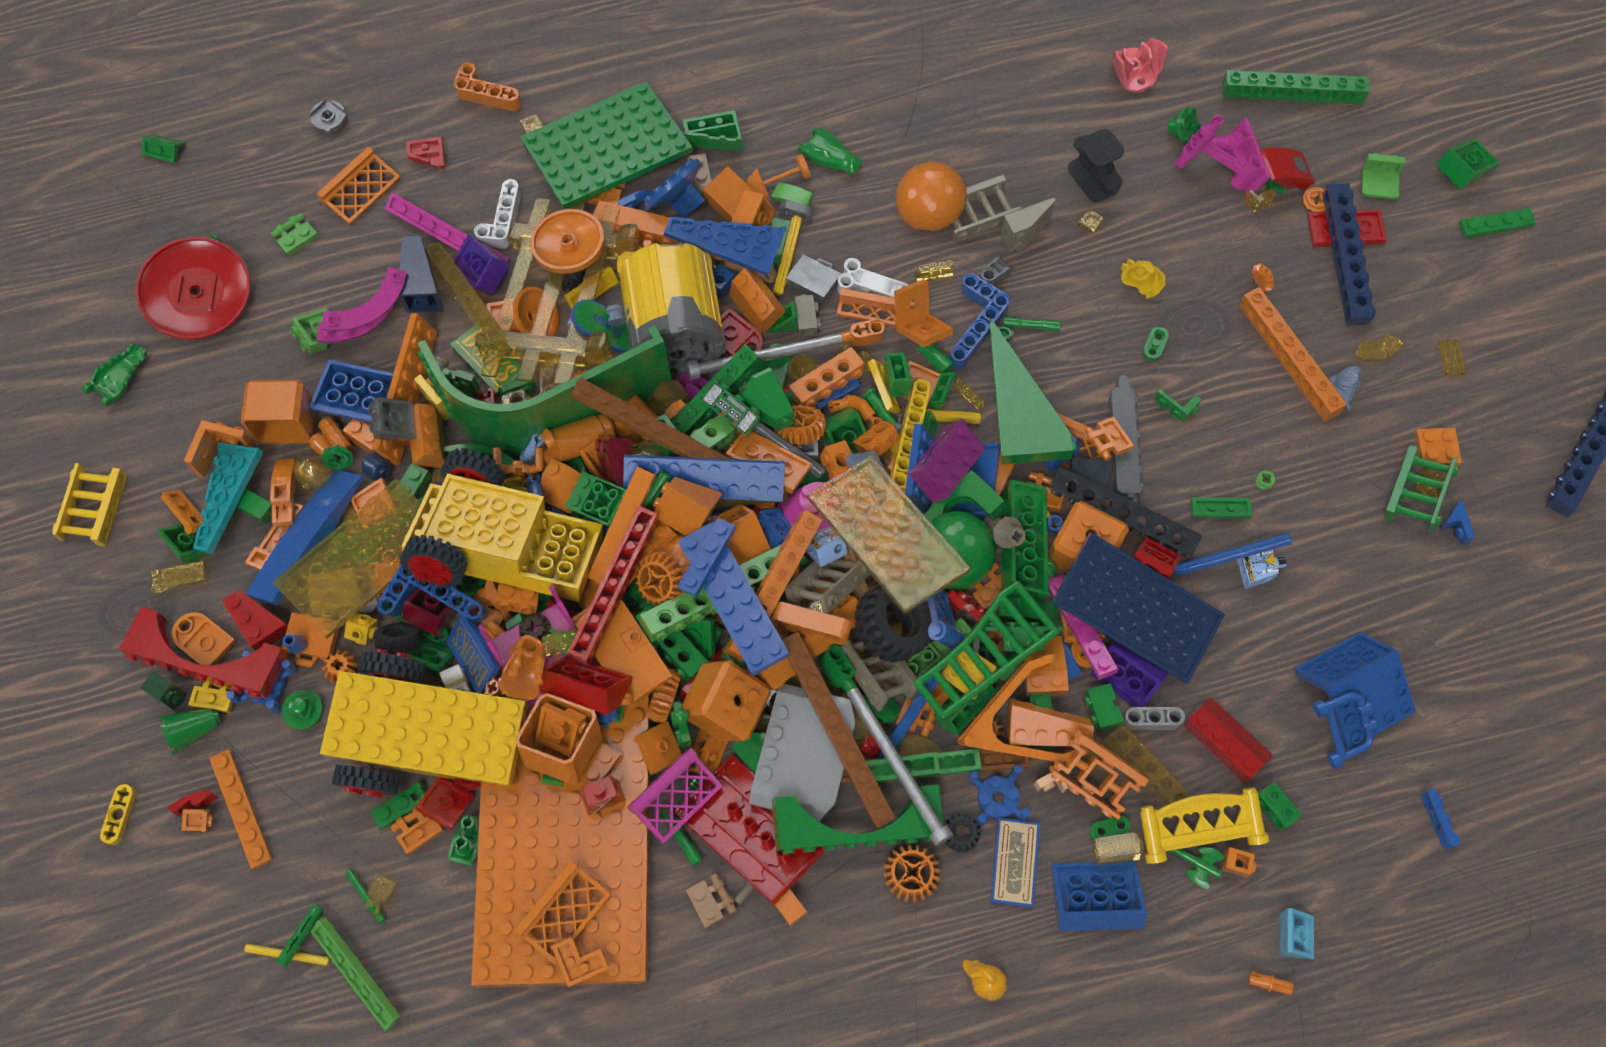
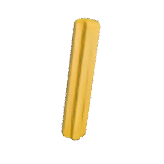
(952, 416)

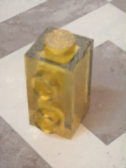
(1117, 848)

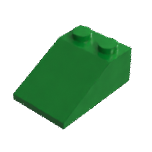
(1467, 163)

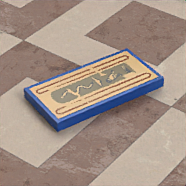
(1015, 863)

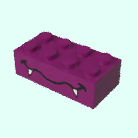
(947, 461)

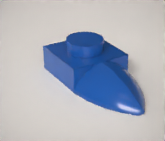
(634, 199)

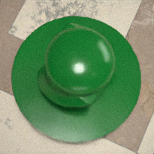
(1184, 125)
(302, 710)

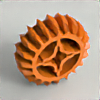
(808, 427)
(651, 570)
(663, 698)
(898, 885)

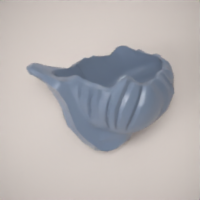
(1346, 383)

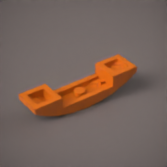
(260, 555)

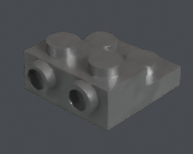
(392, 419)

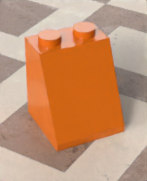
(685, 505)
(748, 538)

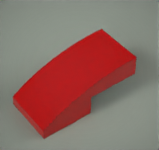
(199, 800)

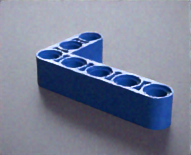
(991, 309)
(409, 585)

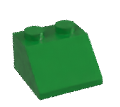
(844, 426)

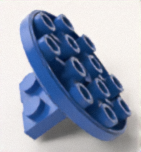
(677, 191)

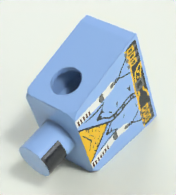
(826, 546)
(1260, 568)

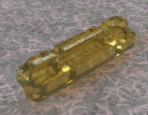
(969, 393)

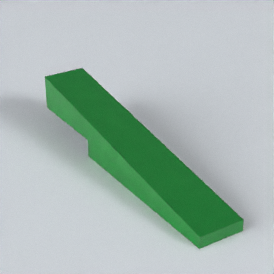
(929, 765)

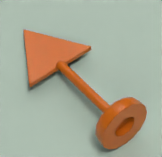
(758, 185)

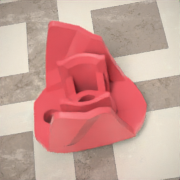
(1140, 65)

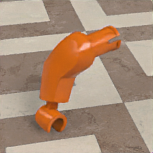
(857, 404)

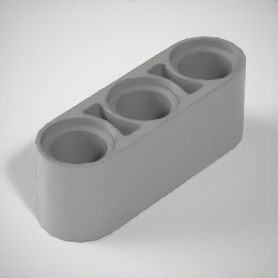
(1162, 714)

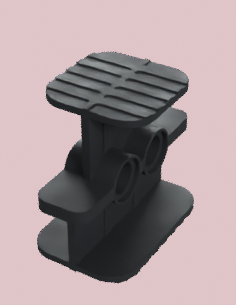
(1095, 166)

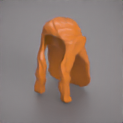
(524, 669)

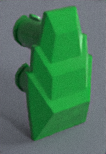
(465, 841)

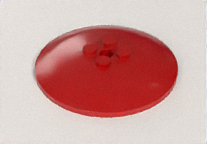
(188, 264)

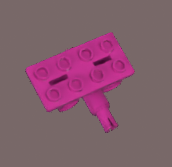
(1236, 151)

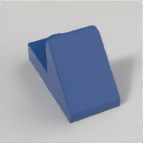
(1460, 521)

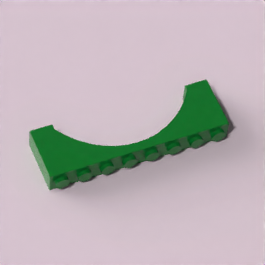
(799, 830)

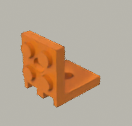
(916, 320)
(206, 441)

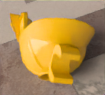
(1144, 276)

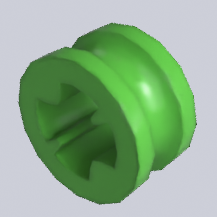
(1262, 475)

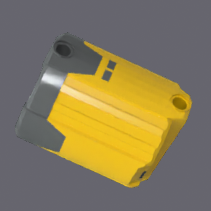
(676, 294)

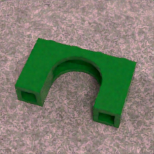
(970, 490)

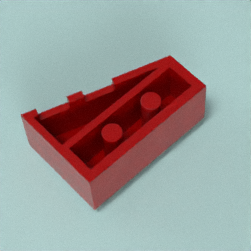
(253, 620)

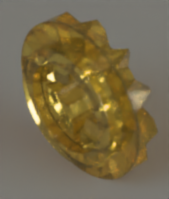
(1427, 490)

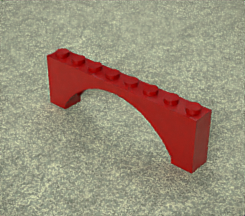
(251, 674)

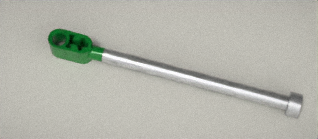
(840, 673)

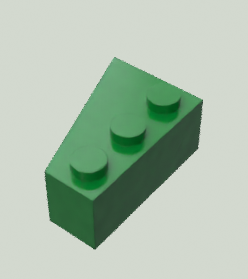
(714, 131)

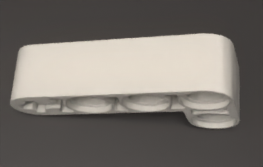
(509, 214)

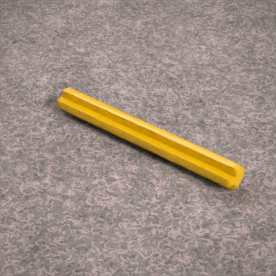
(787, 255)

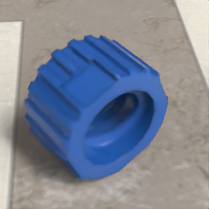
(1059, 523)

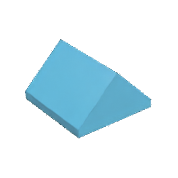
(1296, 934)

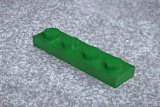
(1497, 223)

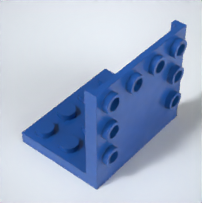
(984, 467)
(1366, 668)

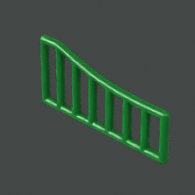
(978, 631)

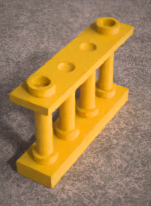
(104, 516)

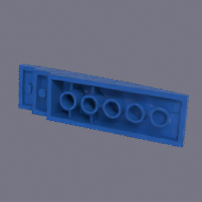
(309, 528)

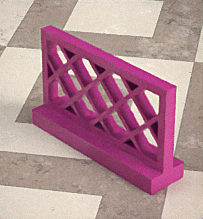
(662, 782)

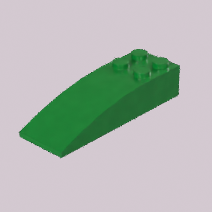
(1029, 560)

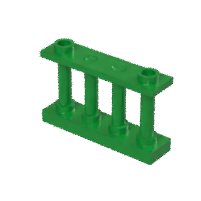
(1407, 475)

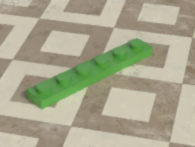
(355, 974)

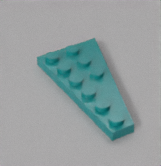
(225, 488)

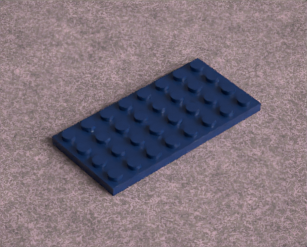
(1138, 608)

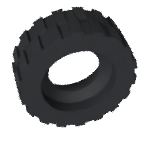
(397, 638)

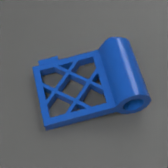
(943, 626)

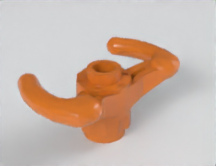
(488, 595)

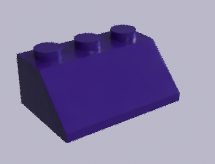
(1135, 677)

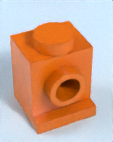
(1246, 859)

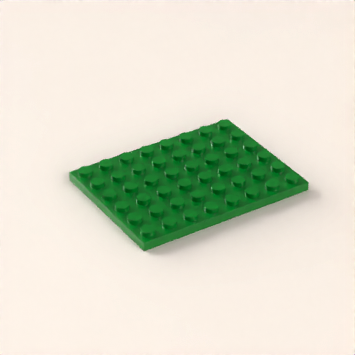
(606, 144)

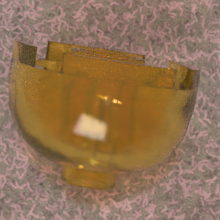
(311, 473)

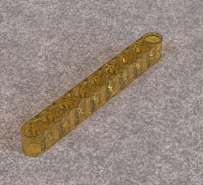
(468, 299)

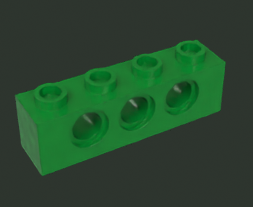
(681, 645)

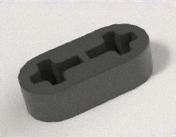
(791, 208)

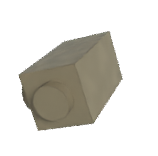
(806, 315)

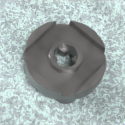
(330, 125)

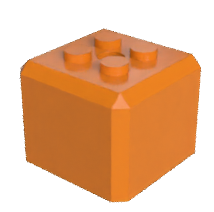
(278, 412)
(1081, 520)
(713, 705)
(549, 761)

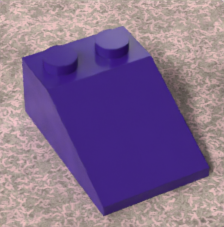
(480, 265)

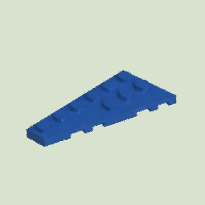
(735, 242)

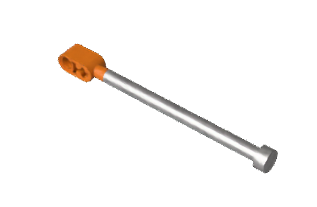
(859, 335)

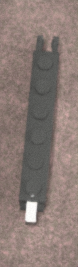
(1126, 466)

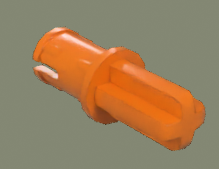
(1270, 983)

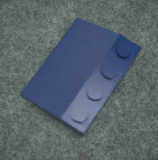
(349, 390)
(1098, 896)

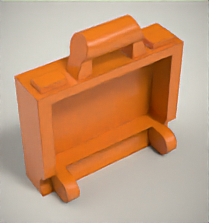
(317, 644)

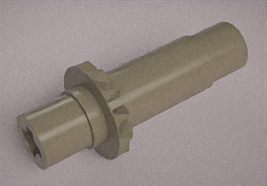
(1006, 531)

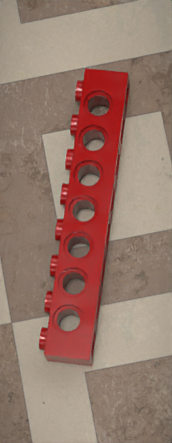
(613, 586)

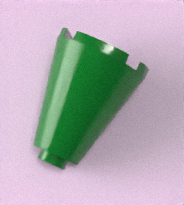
(187, 727)

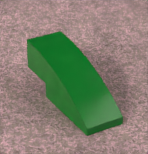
(255, 506)

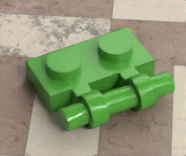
(297, 238)

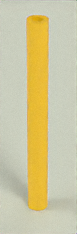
(274, 952)

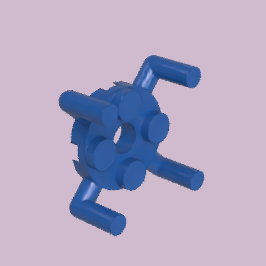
(276, 693)
(998, 785)

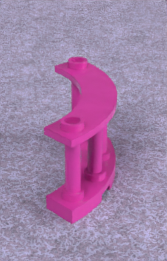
(359, 321)

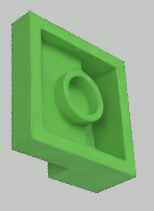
(306, 329)

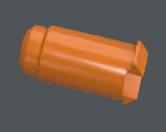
(568, 439)

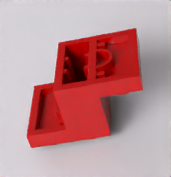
(1157, 557)

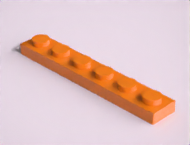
(241, 809)

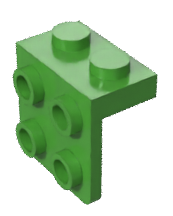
(1381, 176)

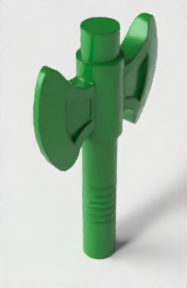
(1203, 866)

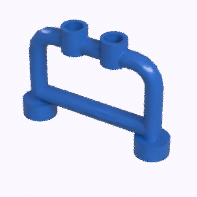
(1368, 726)

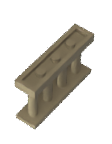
(980, 192)
(836, 592)
(899, 671)

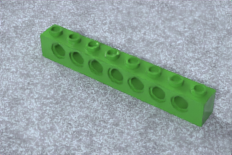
(669, 610)

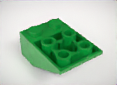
(595, 499)

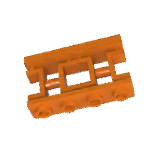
(1108, 761)

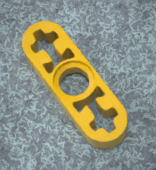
(107, 827)

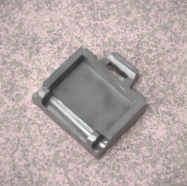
(813, 277)

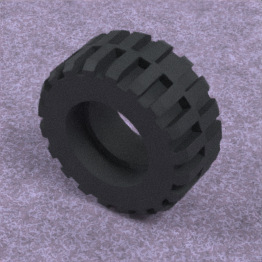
(879, 636)

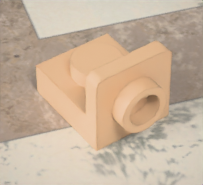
(1047, 783)

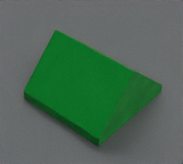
(181, 543)
(434, 656)

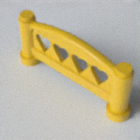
(1248, 823)

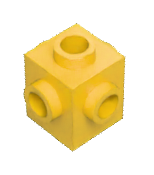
(360, 628)

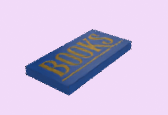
(473, 653)

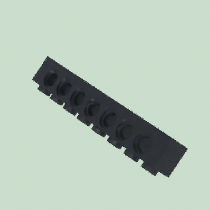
(1189, 538)

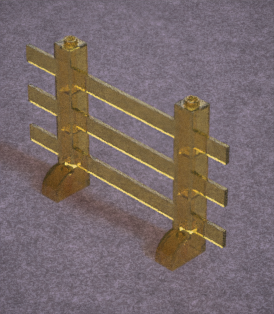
(537, 345)

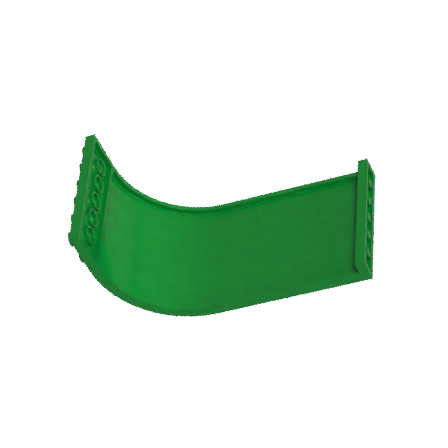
(515, 423)

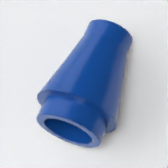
(295, 643)

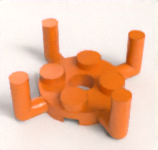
(518, 467)

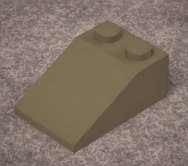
(1025, 224)

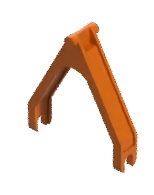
(980, 731)

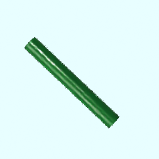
(363, 894)

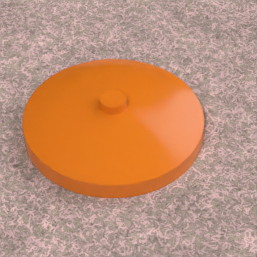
(567, 241)

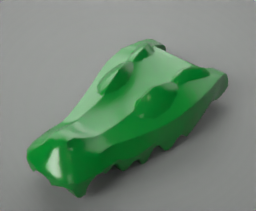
(829, 152)
(114, 376)

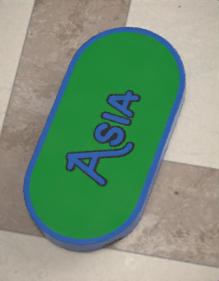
(592, 317)

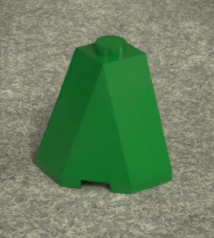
(768, 398)

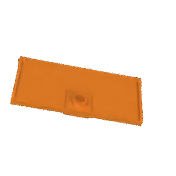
(629, 652)

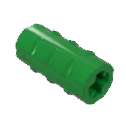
(936, 358)

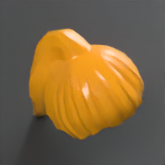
(986, 979)

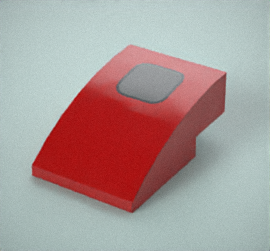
(1287, 167)

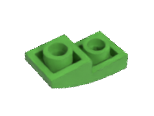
(791, 193)

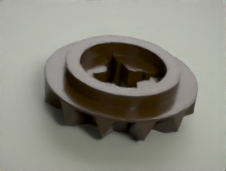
(539, 620)

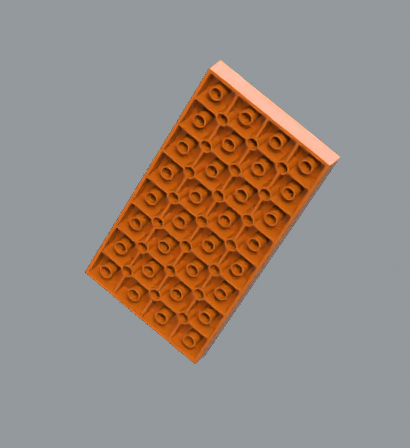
(527, 842)

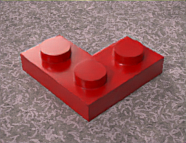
(964, 602)

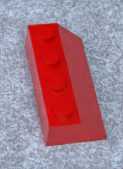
(586, 685)
(1228, 740)

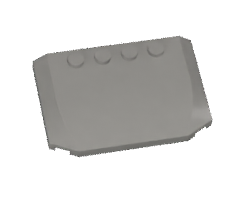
(799, 755)

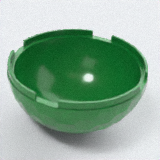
(971, 541)

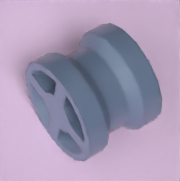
(616, 315)

